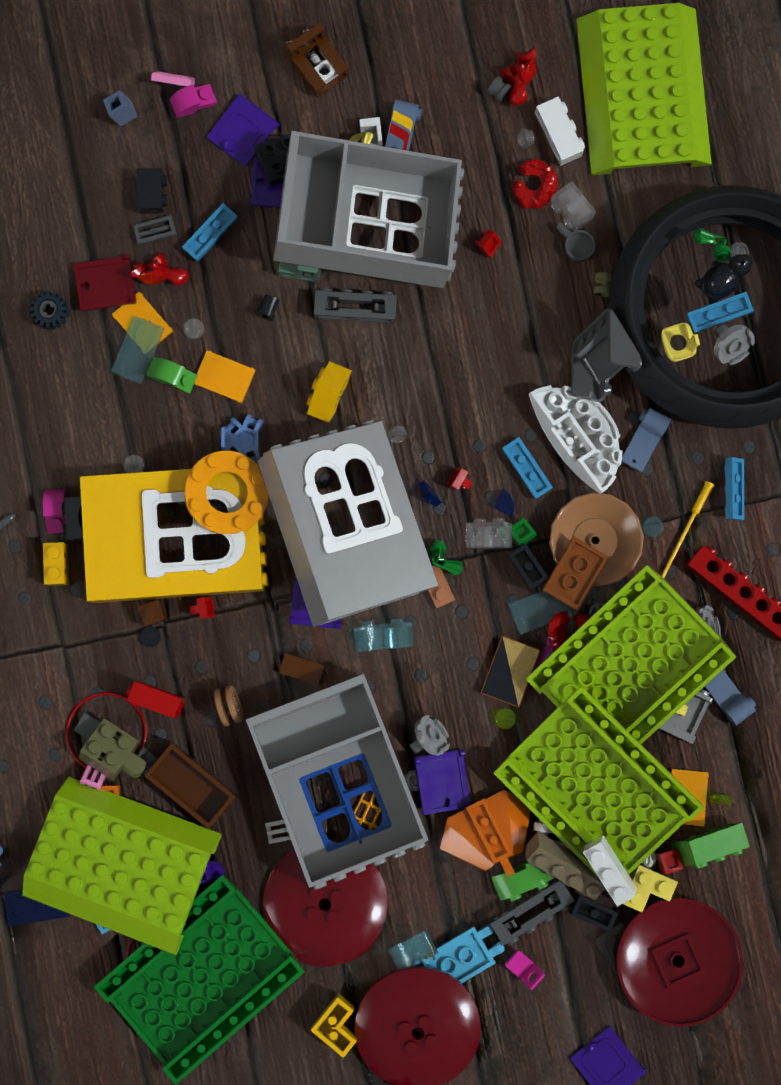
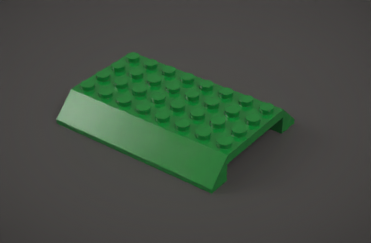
(212, 987)

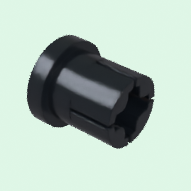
(267, 308)

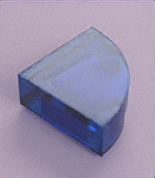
(429, 494)
(505, 503)

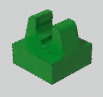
(523, 532)

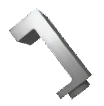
(686, 726)

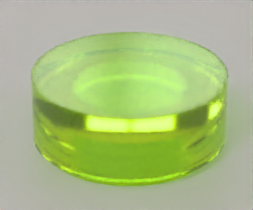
(505, 718)

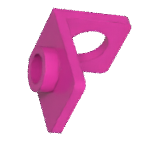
(524, 968)

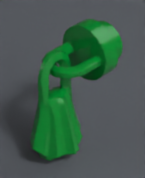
(720, 252)
(438, 549)

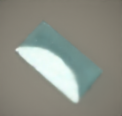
(137, 349)
(537, 611)

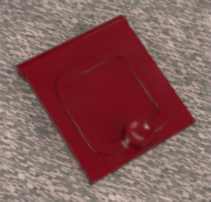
(108, 283)

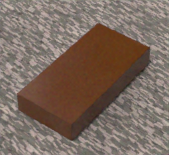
(301, 668)

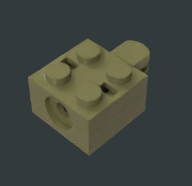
(111, 751)

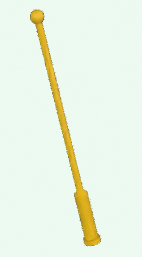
(695, 510)

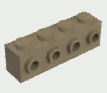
(563, 865)

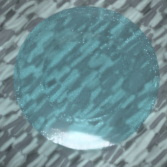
(652, 527)

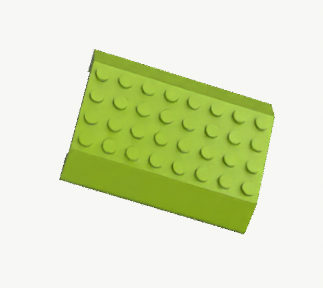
(643, 87)
(637, 656)
(596, 780)
(119, 864)

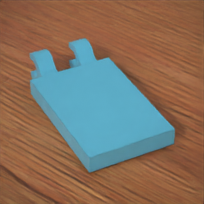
(466, 954)

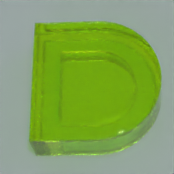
(721, 799)

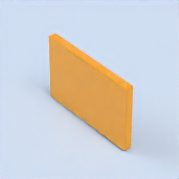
(143, 310)
(224, 376)
(696, 784)

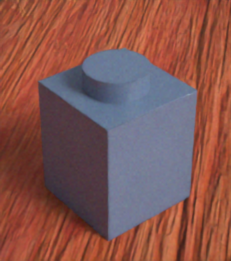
(120, 108)

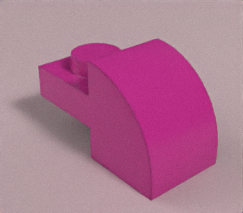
(191, 99)
(52, 510)

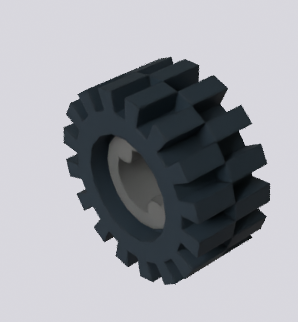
(42, 318)

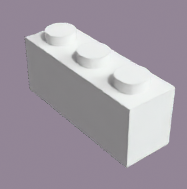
(560, 130)
(610, 870)

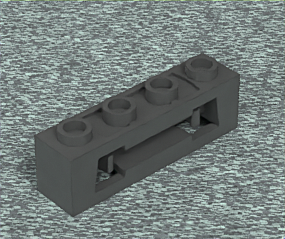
(328, 310)
(529, 924)

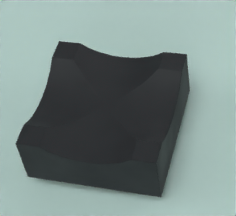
(272, 158)
(73, 515)

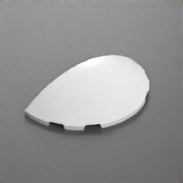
(580, 434)

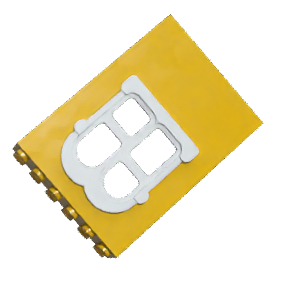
(124, 540)

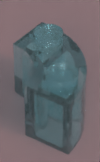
(383, 636)
(413, 951)

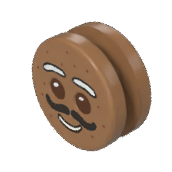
(228, 705)

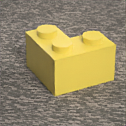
(649, 882)

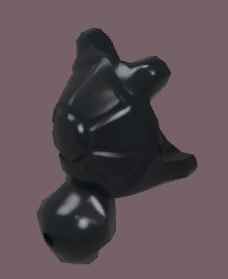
(723, 278)

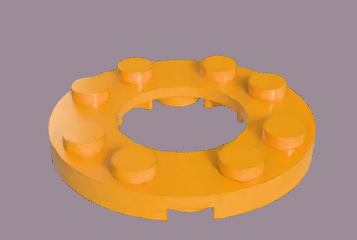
(197, 500)

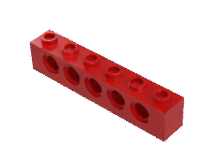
(698, 566)

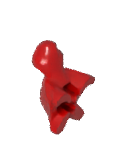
(520, 76)
(158, 271)

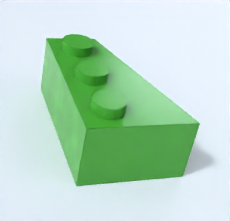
(712, 845)

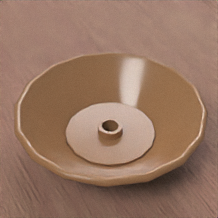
(609, 521)

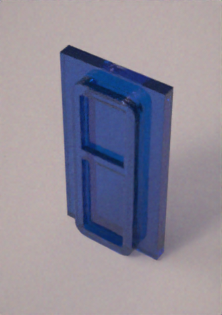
(25, 910)

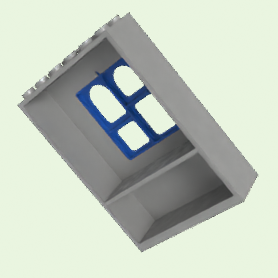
(317, 738)

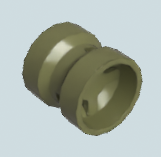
(603, 283)

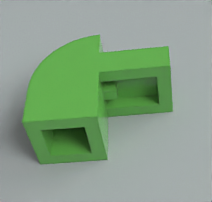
(171, 374)

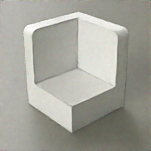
(372, 125)

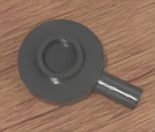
(578, 244)

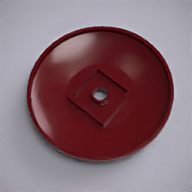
(322, 935)
(709, 968)
(414, 1000)

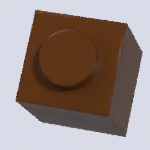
(153, 613)

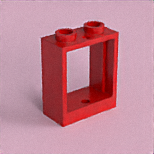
(155, 699)

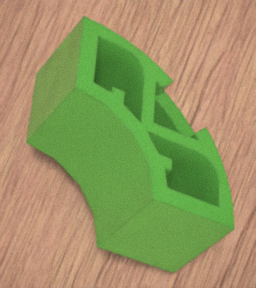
(525, 879)

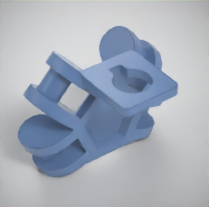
(243, 439)

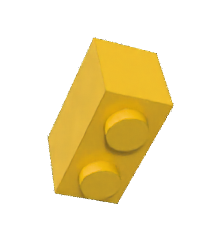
(56, 564)

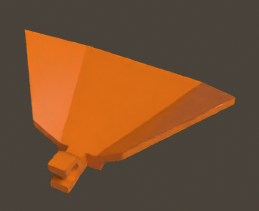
(488, 832)

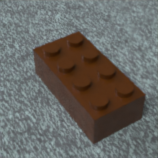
(191, 785)

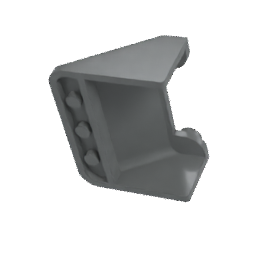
(600, 355)

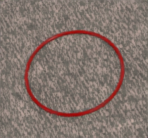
(90, 697)

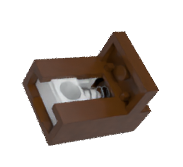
(306, 46)

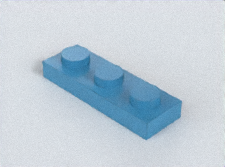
(210, 232)
(719, 312)
(527, 468)
(734, 488)

